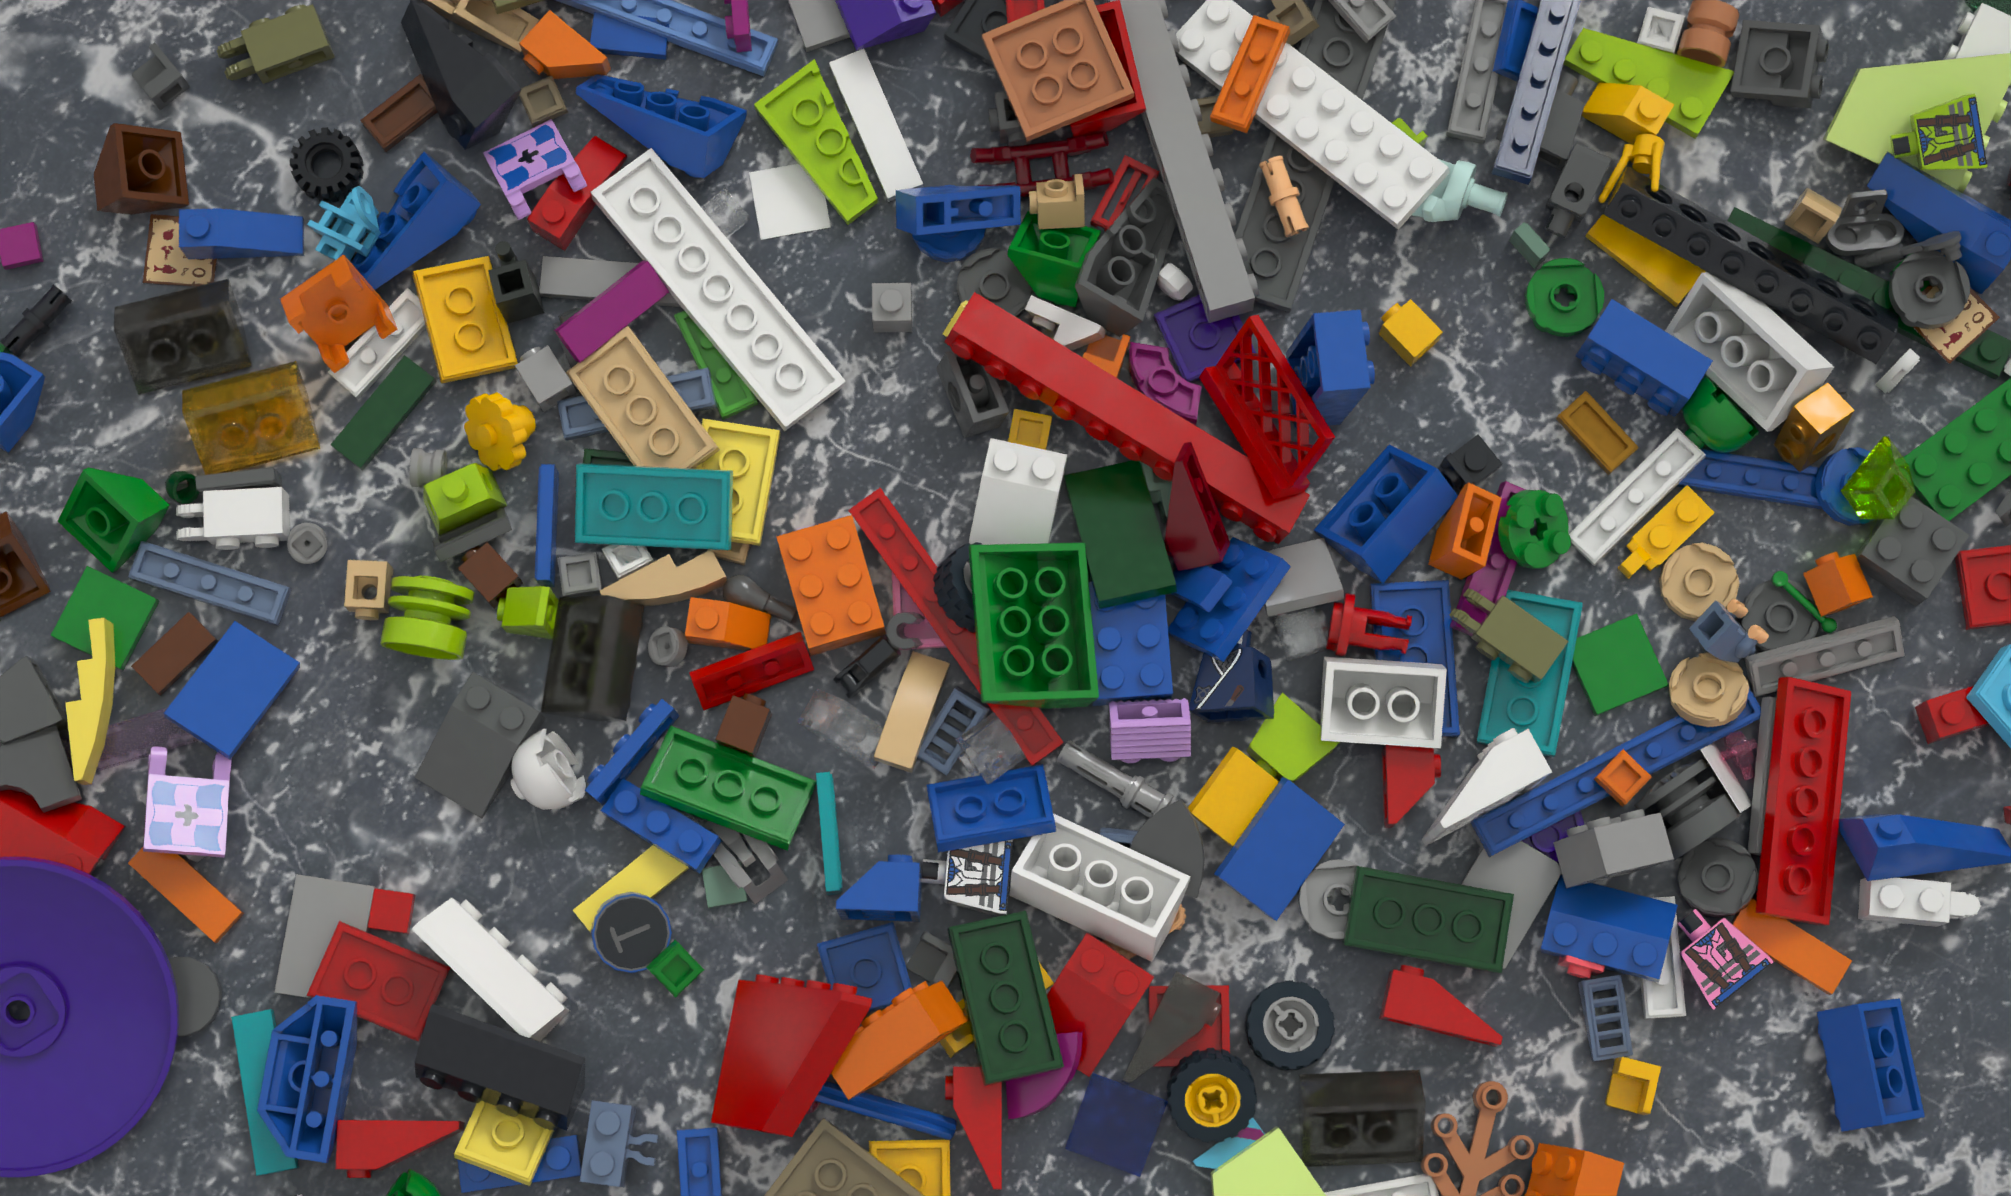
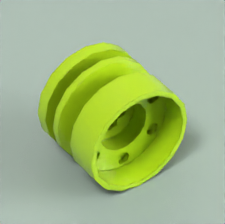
(427, 617)

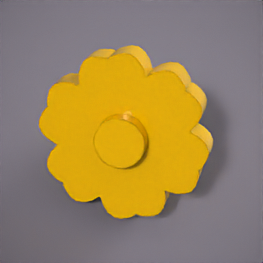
(498, 430)

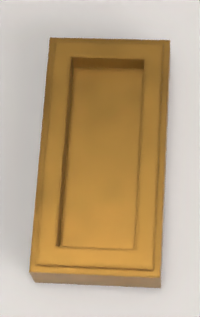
(1597, 432)

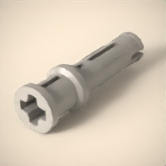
(1131, 790)

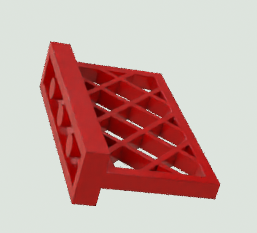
(1252, 418)

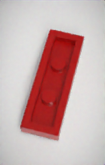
(751, 670)

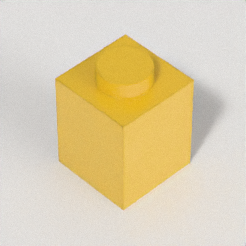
(1409, 331)

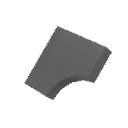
(39, 769)

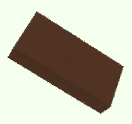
(400, 114)
(174, 653)

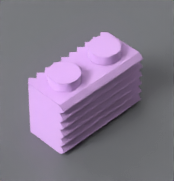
(1150, 730)

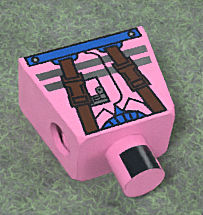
(1720, 957)

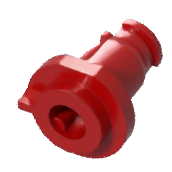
(1349, 626)

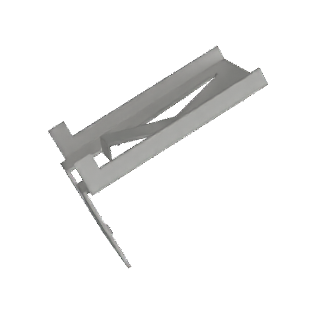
(733, 868)

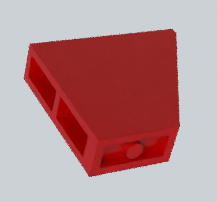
(783, 1050)

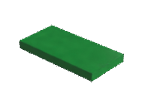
(728, 787)

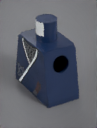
(1234, 688)

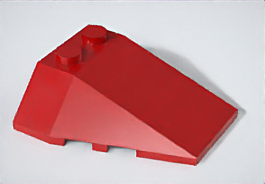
(67, 835)

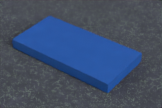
(1428, 636)

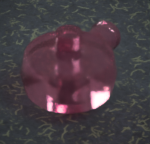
(1740, 752)

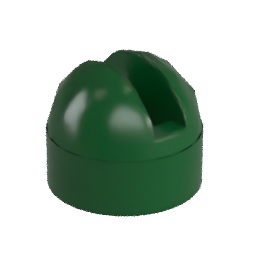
(181, 493)

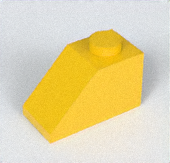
(1626, 110)

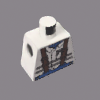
(974, 877)

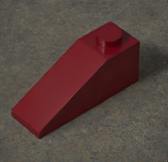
(1194, 526)

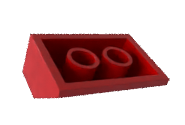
(1110, 118)

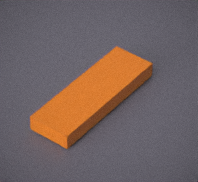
(1250, 74)
(188, 891)
(1793, 948)

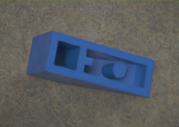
(957, 208)
(239, 234)

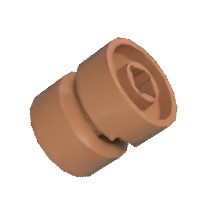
(1708, 32)

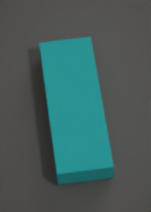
(829, 833)

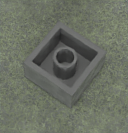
(1911, 551)

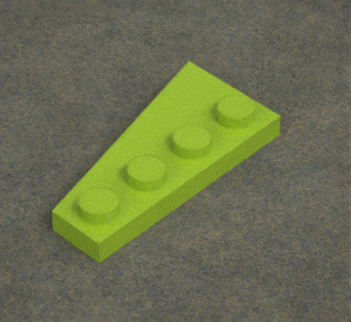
(1685, 82)
(814, 134)

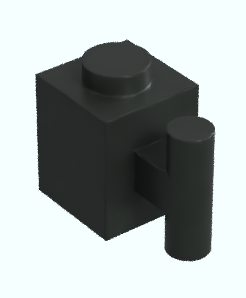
(514, 286)

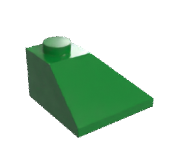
(1051, 258)
(112, 515)

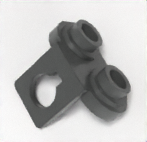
(1864, 229)

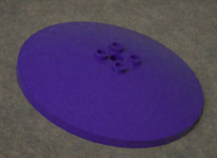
(97, 1018)

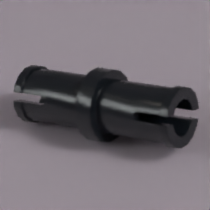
(36, 321)

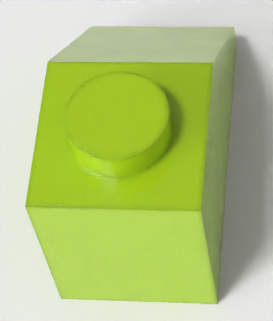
(528, 611)

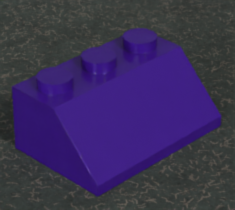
(884, 20)

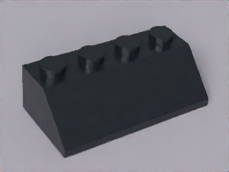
(500, 1068)

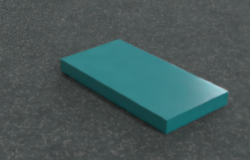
(654, 506)
(1533, 705)

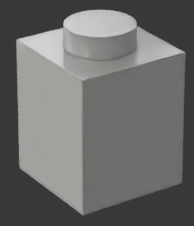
(892, 307)
(544, 377)

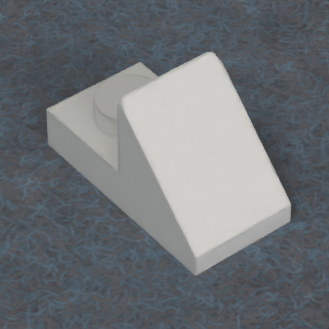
(1072, 329)

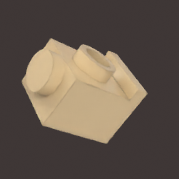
(1058, 203)
(360, 577)

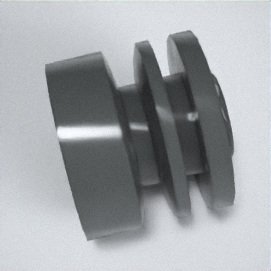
(1688, 808)

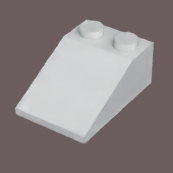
(1017, 494)

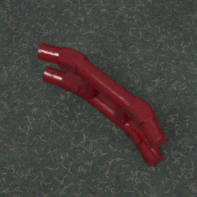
(1057, 150)

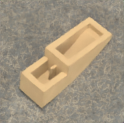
(481, 18)
(1813, 215)
(665, 583)
(911, 712)

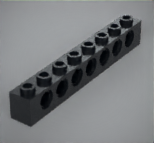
(1752, 265)

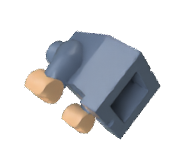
(1723, 635)

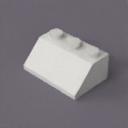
(1382, 702)

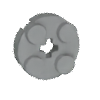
(1313, 896)

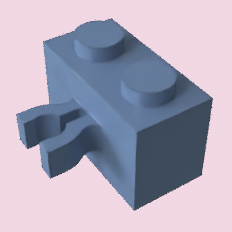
(609, 1144)

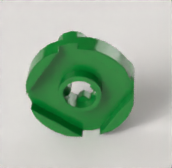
(1578, 281)
(1551, 534)

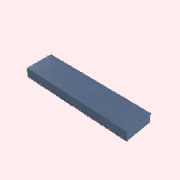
(581, 421)
(209, 583)

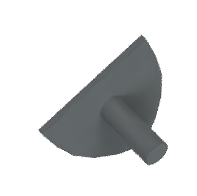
(1175, 841)

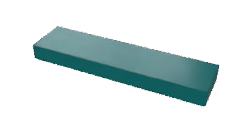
(252, 1042)

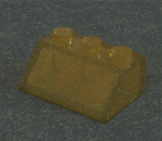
(250, 419)

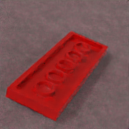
(1803, 801)

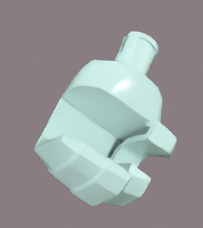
(1457, 193)

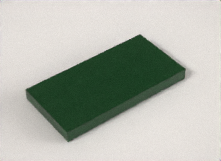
(1120, 534)
(1428, 919)
(1005, 998)

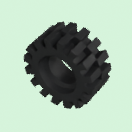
(314, 146)

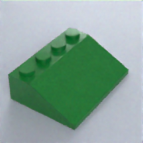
(1033, 624)

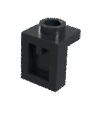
(1470, 464)

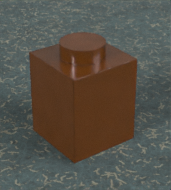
(488, 573)
(744, 724)

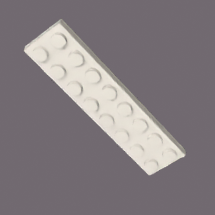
(1319, 117)
(718, 289)

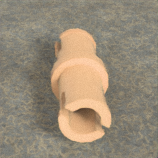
(1284, 196)

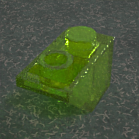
(1880, 483)

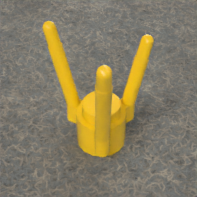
(1646, 159)

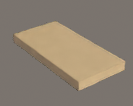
(641, 405)

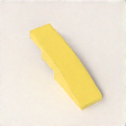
(90, 716)

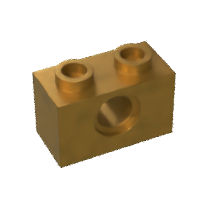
(1813, 427)

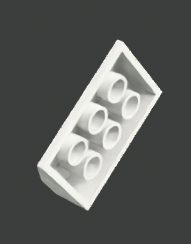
(1504, 772)

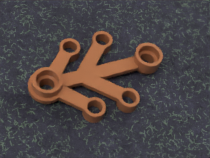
(1474, 1165)

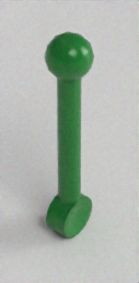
(1780, 579)

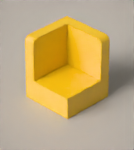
(1632, 1085)

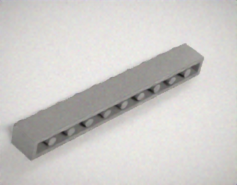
(1185, 165)

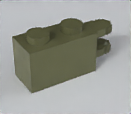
(279, 45)
(1511, 636)

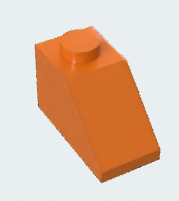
(561, 51)
(1466, 532)
(726, 625)

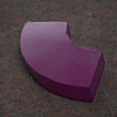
(1159, 381)
(1036, 1092)

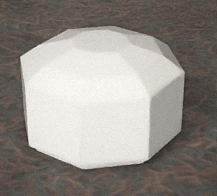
(1173, 282)

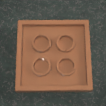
(1057, 66)

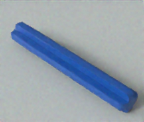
(889, 1111)

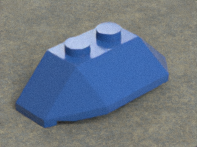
(309, 1077)

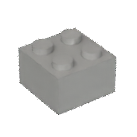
(1612, 847)

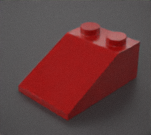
(1096, 997)

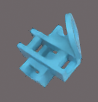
(343, 236)

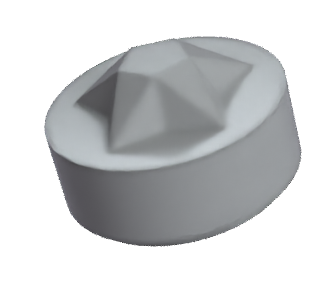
(307, 543)
(667, 646)

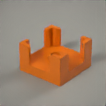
(337, 309)

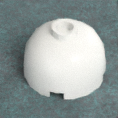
(544, 772)

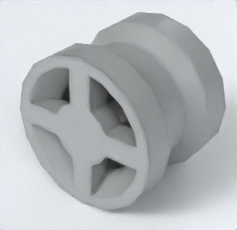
(427, 466)

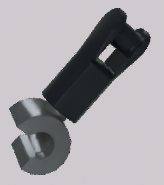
(880, 653)

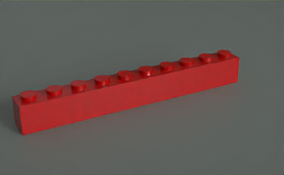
(1117, 413)

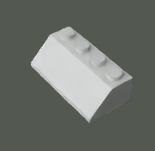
(1752, 350)
(1100, 887)
(491, 969)

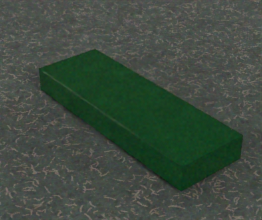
(383, 412)

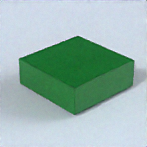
(675, 968)

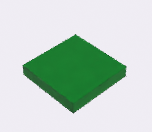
(106, 598)
(1617, 665)

